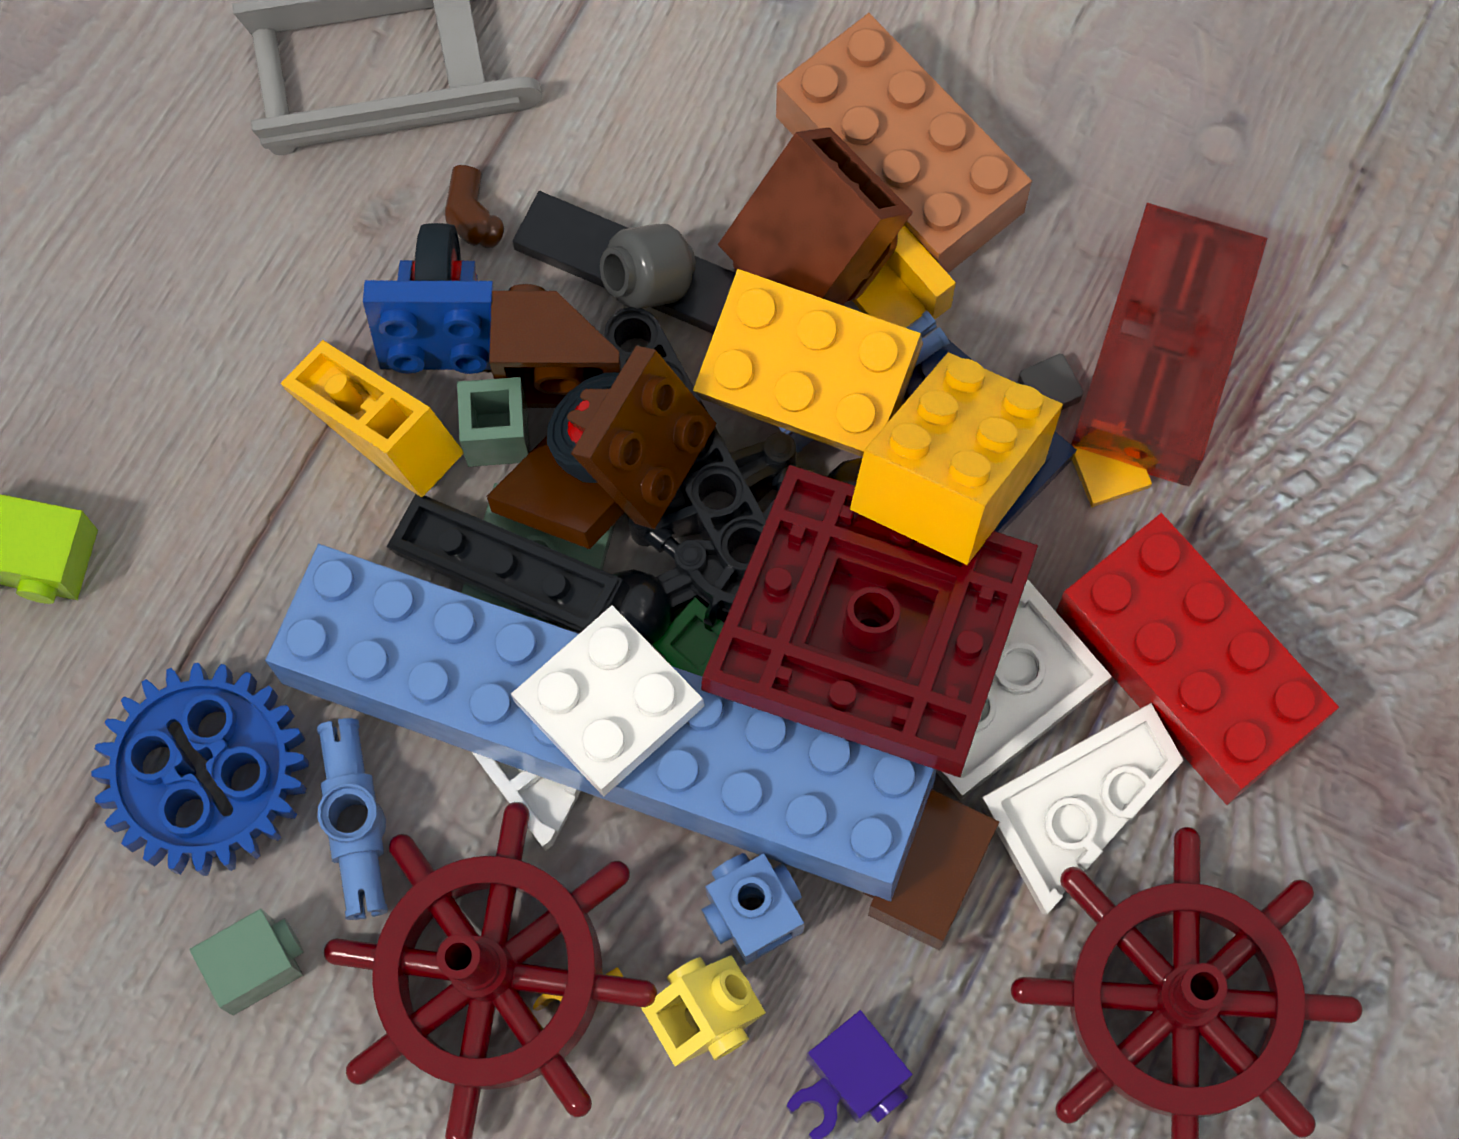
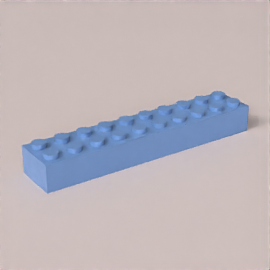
(728, 773)

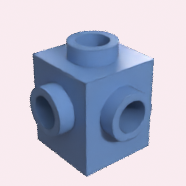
(759, 929)

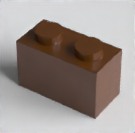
(937, 870)

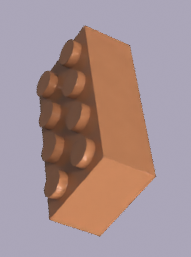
(910, 137)

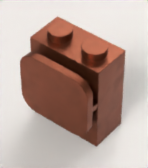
(818, 220)

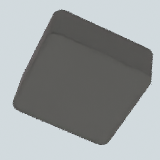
(1053, 379)

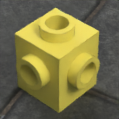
(704, 1010)

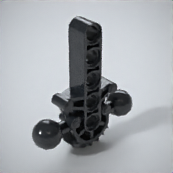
(702, 566)

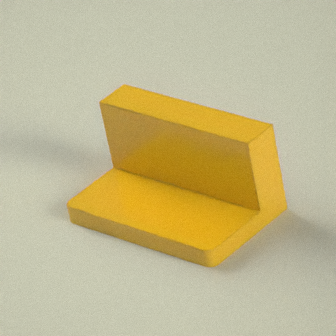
(908, 285)

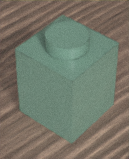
(493, 421)
(248, 960)

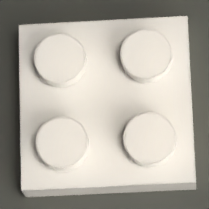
(608, 700)

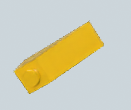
(375, 417)

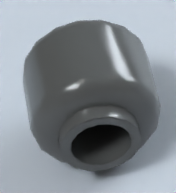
(647, 266)

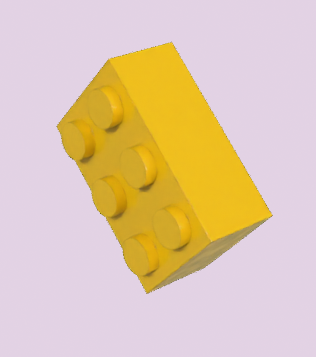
(807, 363)
(955, 457)

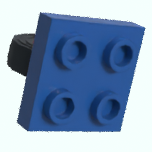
(434, 311)

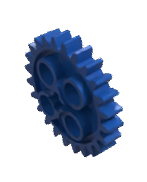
(151, 801)

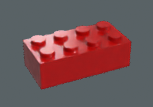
(1197, 655)

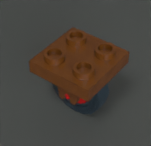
(631, 434)

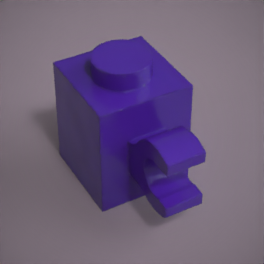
(857, 1072)

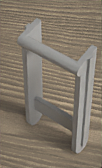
(463, 100)

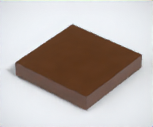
(553, 500)

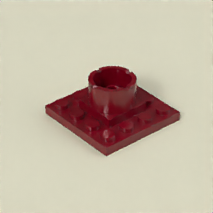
(867, 627)

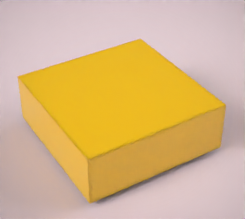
(1108, 478)

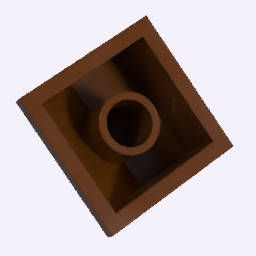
(545, 344)

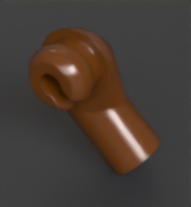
(464, 211)

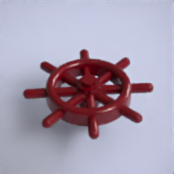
(488, 973)
(1187, 998)

